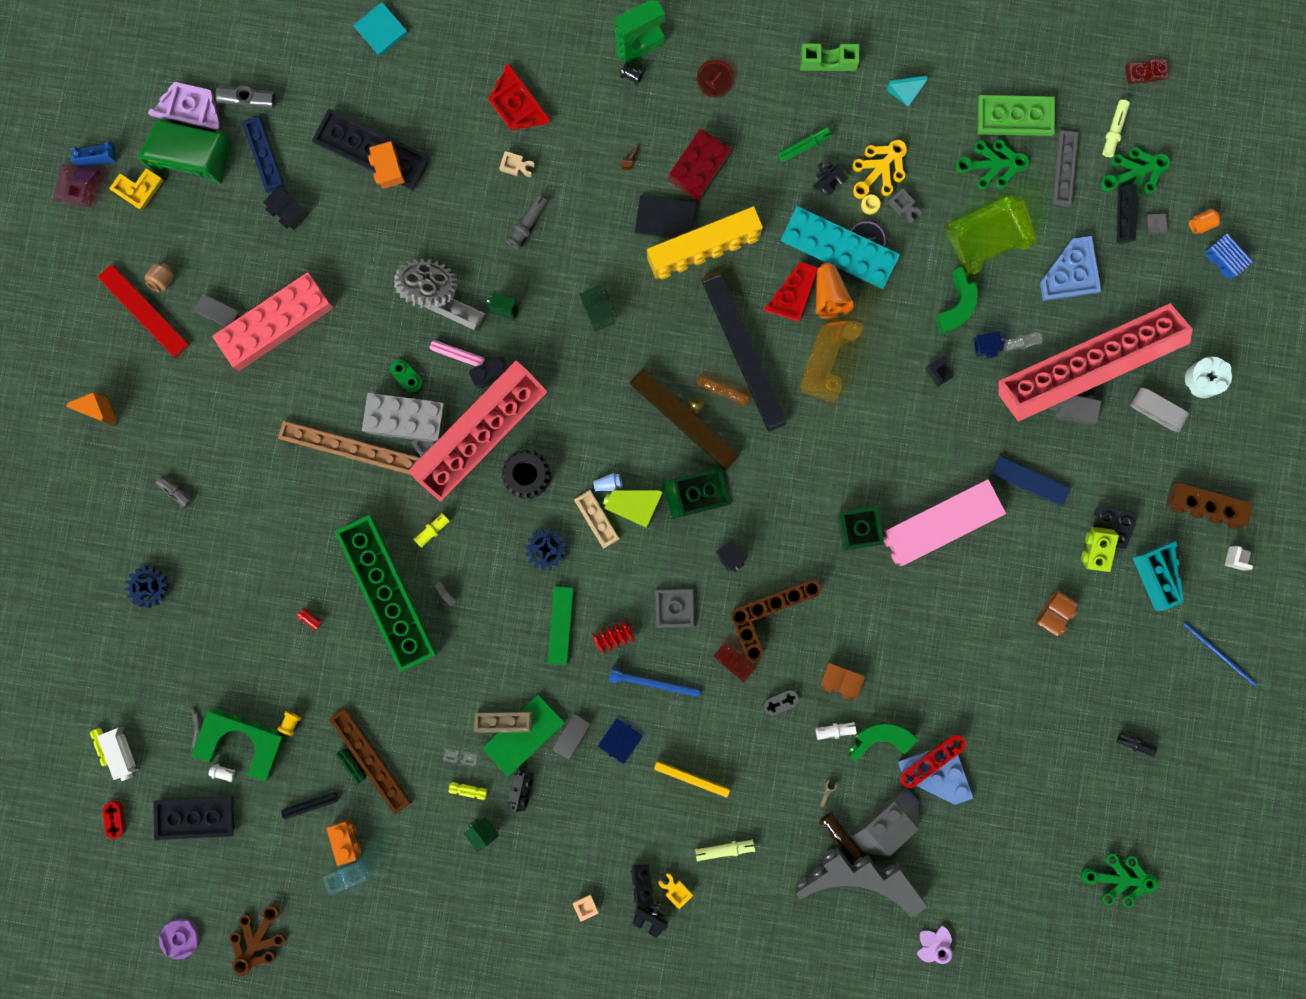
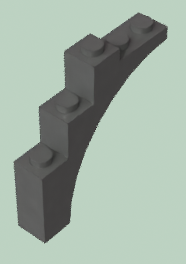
(864, 874)

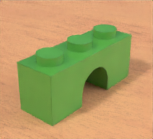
(818, 59)

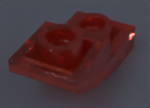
(1147, 72)

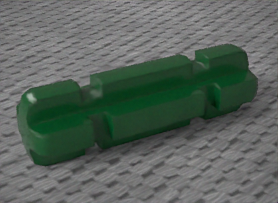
(350, 765)

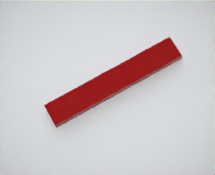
(143, 311)

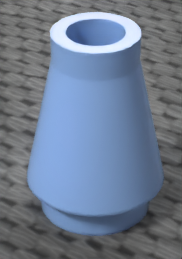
(609, 483)

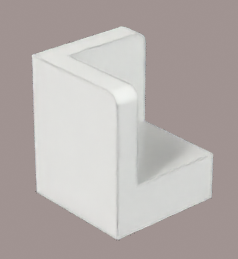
(1238, 558)

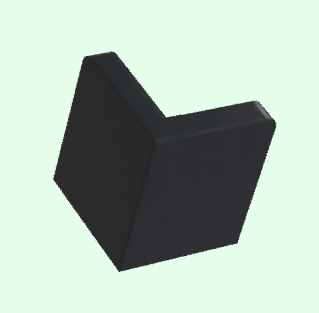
(939, 371)

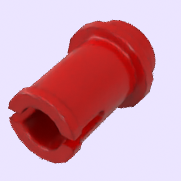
(308, 618)

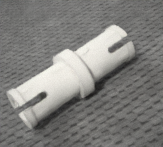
(835, 730)

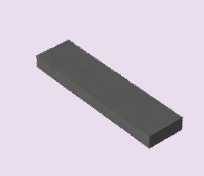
(1064, 168)

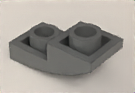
(215, 310)
(571, 737)

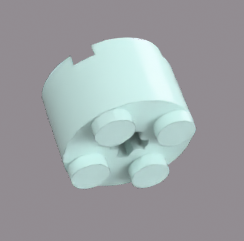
(1217, 381)

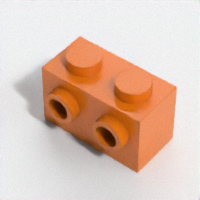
(386, 164)
(344, 842)

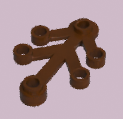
(254, 942)

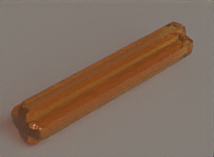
(723, 390)

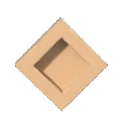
(585, 907)

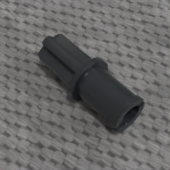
(1137, 744)

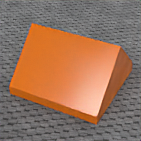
(94, 406)

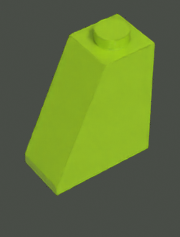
(633, 505)

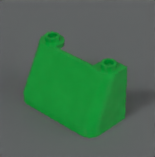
(186, 150)

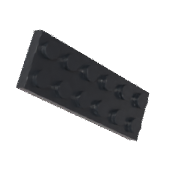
(352, 141)

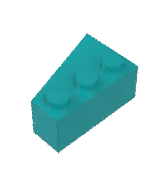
(1160, 576)

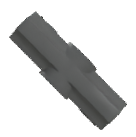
(235, 96)

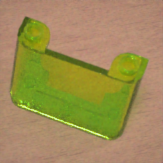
(991, 232)

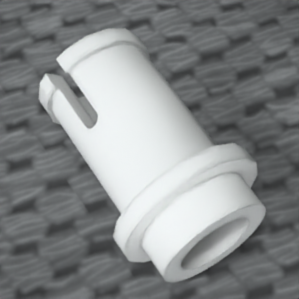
(221, 772)

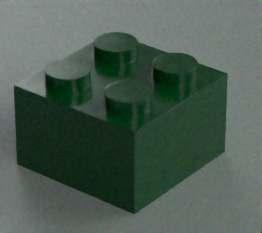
(860, 528)

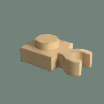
(514, 163)

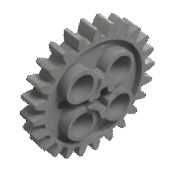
(425, 283)

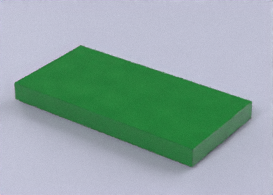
(513, 748)

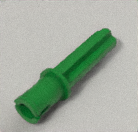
(804, 144)

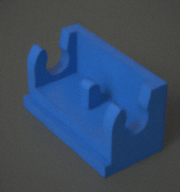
(94, 155)

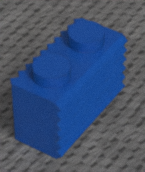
(1228, 256)

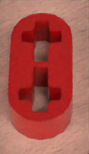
(111, 818)

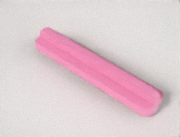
(456, 353)

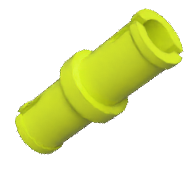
(431, 530)

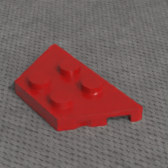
(515, 102)

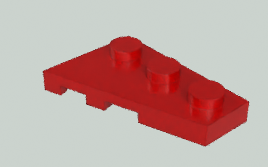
(793, 295)

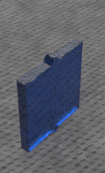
(620, 741)

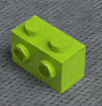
(1099, 549)

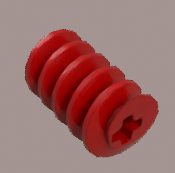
(614, 637)

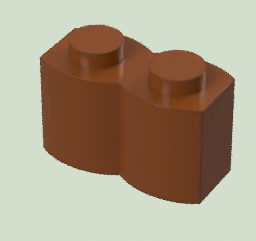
(1056, 613)
(842, 680)

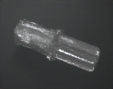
(1023, 341)

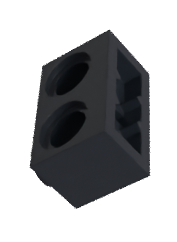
(731, 557)

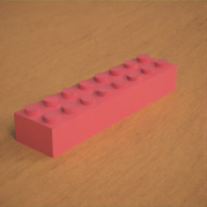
(477, 431)

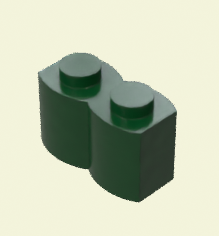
(503, 305)

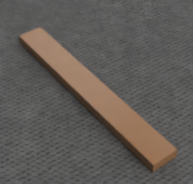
(347, 447)

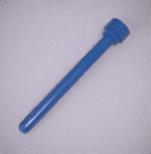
(618, 676)

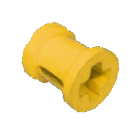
(289, 723)

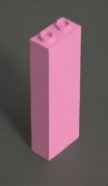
(943, 523)

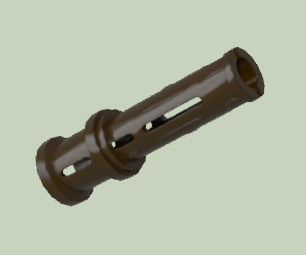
(838, 833)

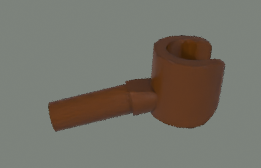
(627, 164)

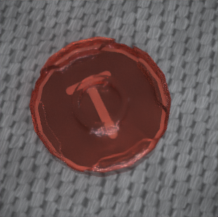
(715, 78)

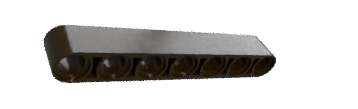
(684, 419)

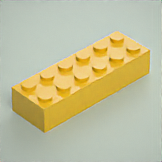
(704, 243)

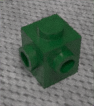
(480, 833)

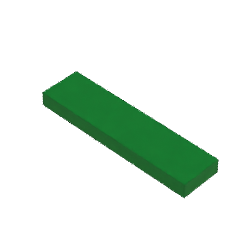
(560, 625)

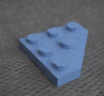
(1073, 272)
(947, 782)

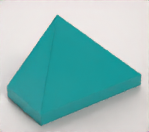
(906, 89)

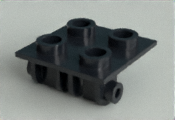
(1117, 520)

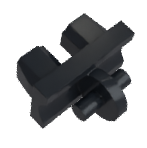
(837, 173)
(642, 915)

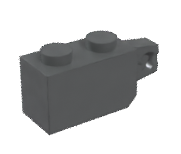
(1078, 409)

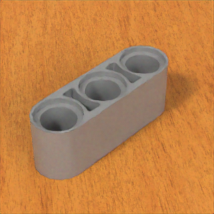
(1159, 409)

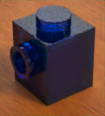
(988, 344)

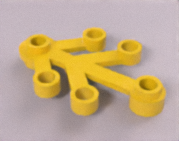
(881, 166)

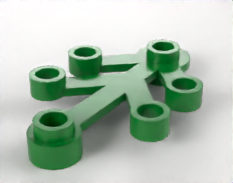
(994, 163)
(1137, 170)
(1122, 880)

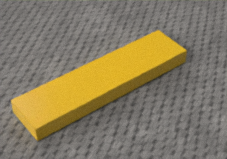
(691, 778)

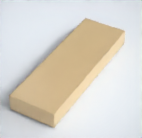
(596, 519)

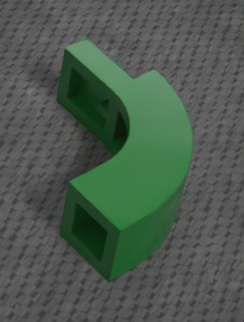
(967, 300)
(880, 732)

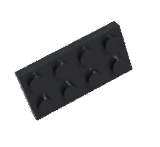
(193, 818)

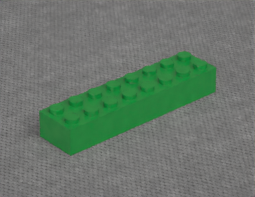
(386, 593)

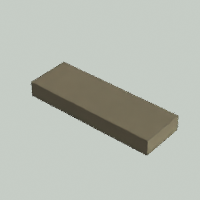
(503, 722)

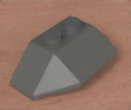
(889, 825)

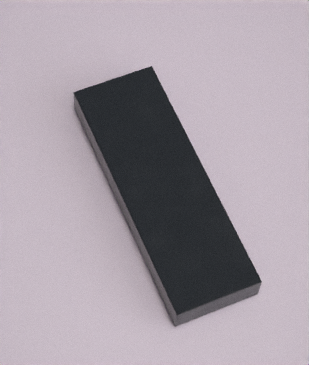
(1126, 213)

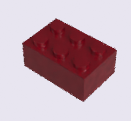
(699, 164)

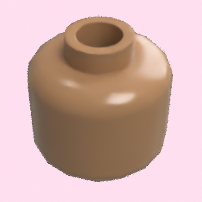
(159, 277)

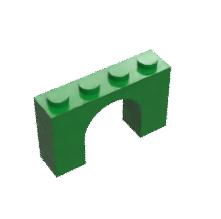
(639, 31)
(266, 741)

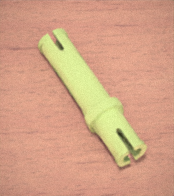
(1113, 135)
(725, 850)

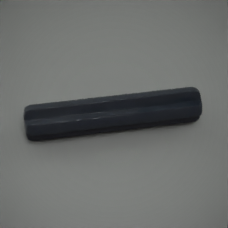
(309, 805)

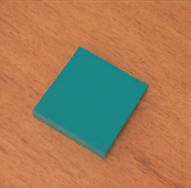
(380, 29)

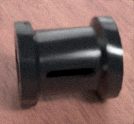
(631, 73)

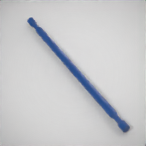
(1220, 654)

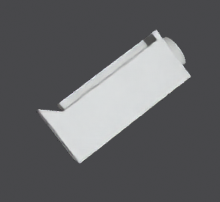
(117, 754)

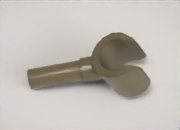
(827, 793)

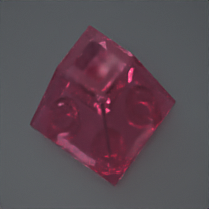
(76, 185)

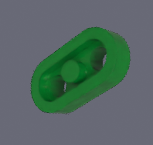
(406, 376)

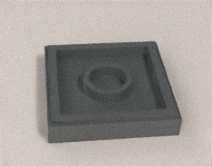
(674, 608)

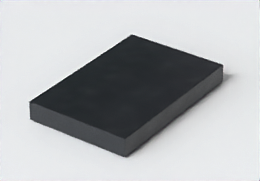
(664, 217)

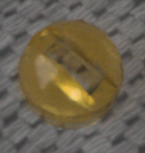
(695, 405)

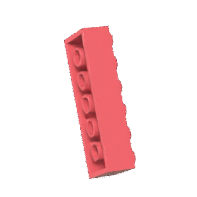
(272, 322)

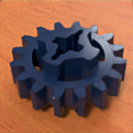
(537, 548)
(138, 589)

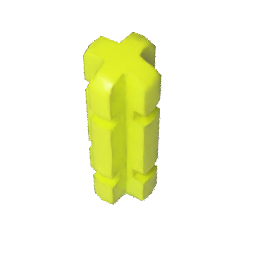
(94, 734)
(467, 790)

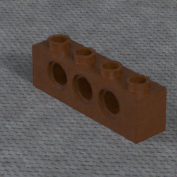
(1239, 510)

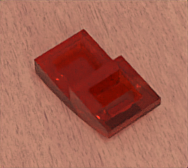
(734, 662)

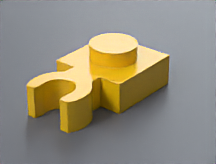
(677, 893)

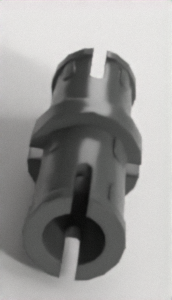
(173, 491)

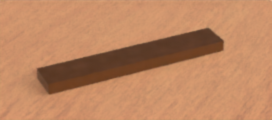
(370, 760)

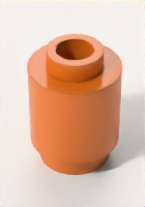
(1204, 221)

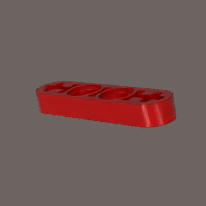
(931, 759)

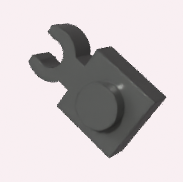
(902, 203)

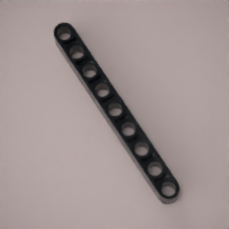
(743, 351)

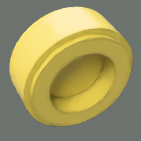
(870, 204)

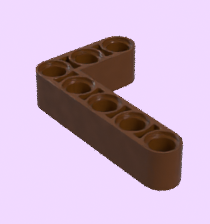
(767, 610)

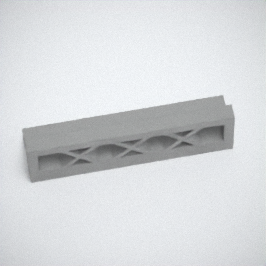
(460, 313)

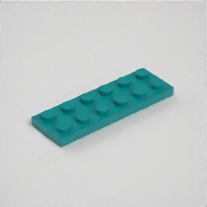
(840, 247)

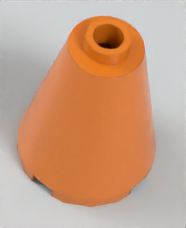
(831, 293)

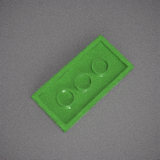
(1016, 115)

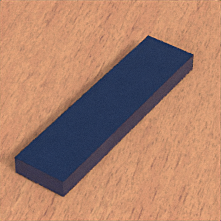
(263, 154)
(1030, 481)

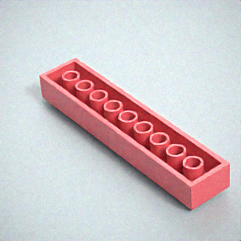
(1094, 362)

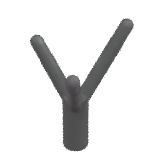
(196, 724)

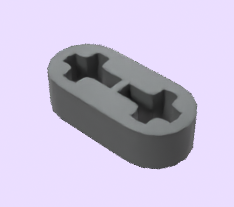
(778, 698)

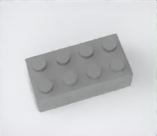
(404, 417)

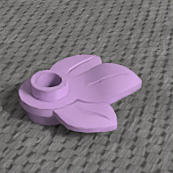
(933, 943)

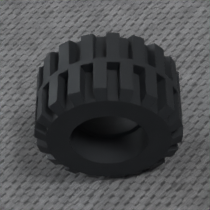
(512, 465)

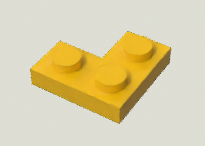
(140, 192)

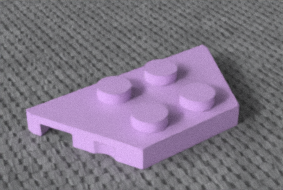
(188, 106)

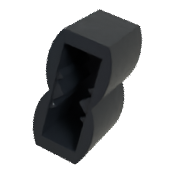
(285, 207)
(484, 375)

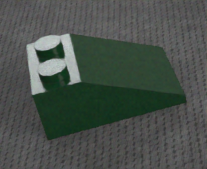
(696, 493)

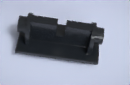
(519, 799)
(642, 882)

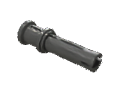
(522, 229)

